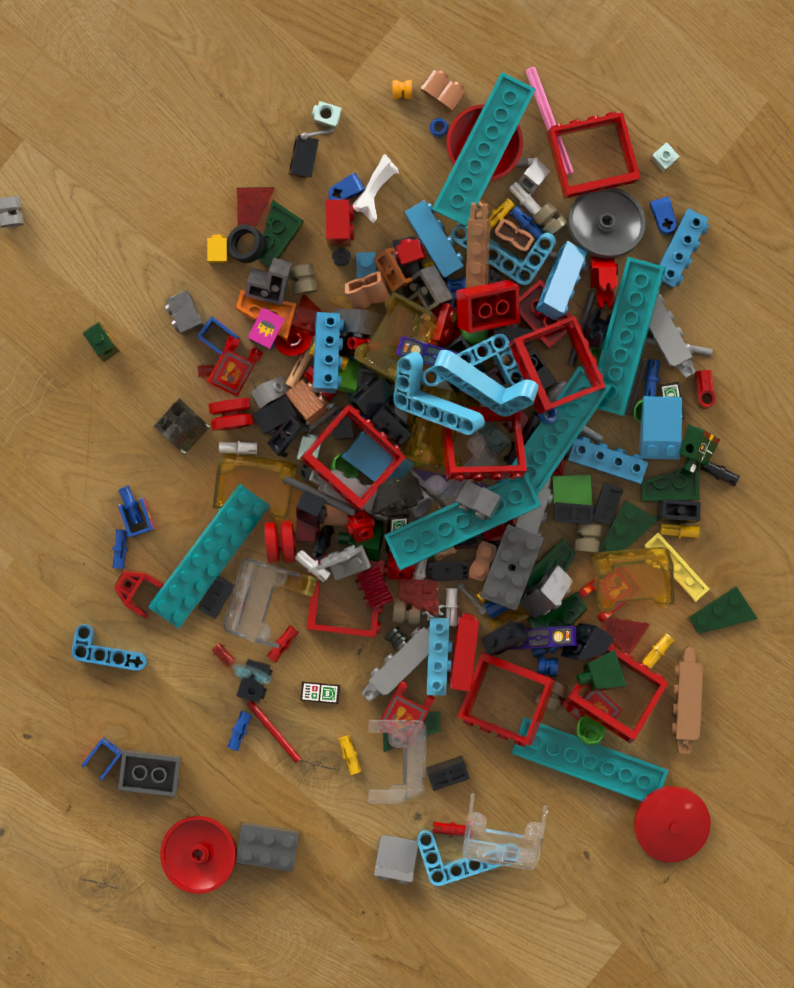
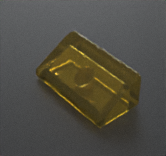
(509, 615)

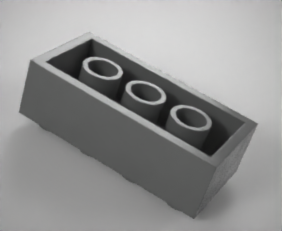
(515, 548)

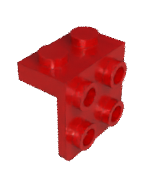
(444, 328)

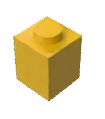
(217, 249)

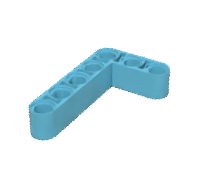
(504, 254)
(474, 359)
(483, 388)
(440, 411)
(445, 868)

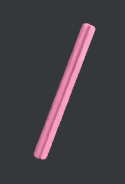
(547, 115)

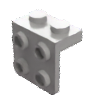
(396, 859)

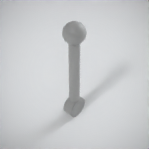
(304, 136)
(482, 610)

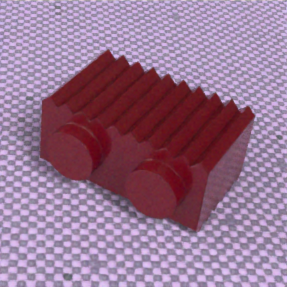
(374, 588)

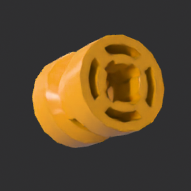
(402, 89)

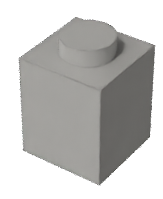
(534, 176)

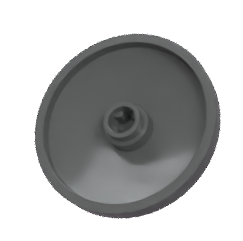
(607, 223)

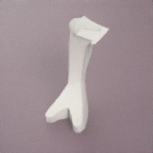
(365, 201)

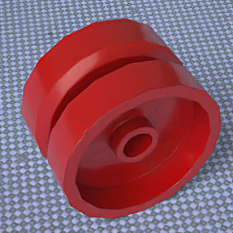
(231, 416)
(279, 542)

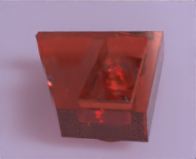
(252, 204)
(305, 316)
(421, 594)
(625, 632)

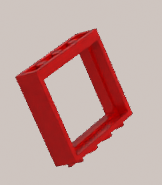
(602, 184)
(582, 349)
(479, 473)
(335, 483)
(375, 626)
(464, 652)
(606, 720)
(485, 726)

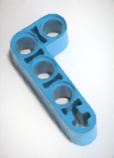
(110, 653)

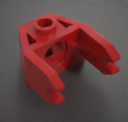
(604, 279)
(126, 592)

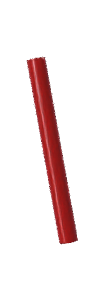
(274, 732)

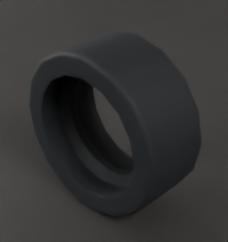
(234, 237)

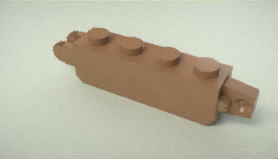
(478, 247)
(688, 701)

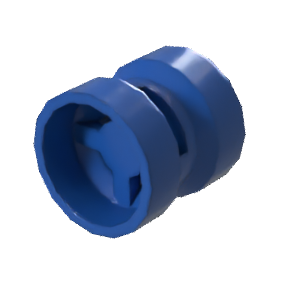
(547, 666)

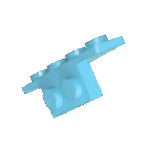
(438, 656)

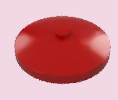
(460, 131)
(672, 824)
(198, 854)

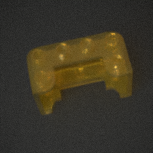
(426, 442)

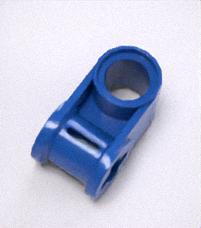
(349, 187)
(662, 212)
(453, 285)

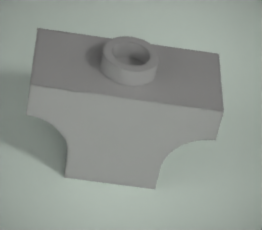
(270, 391)

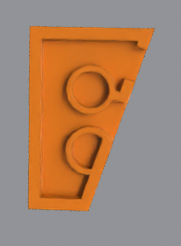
(252, 308)

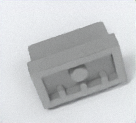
(346, 562)

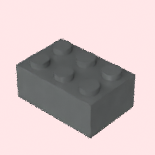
(150, 773)
(267, 846)

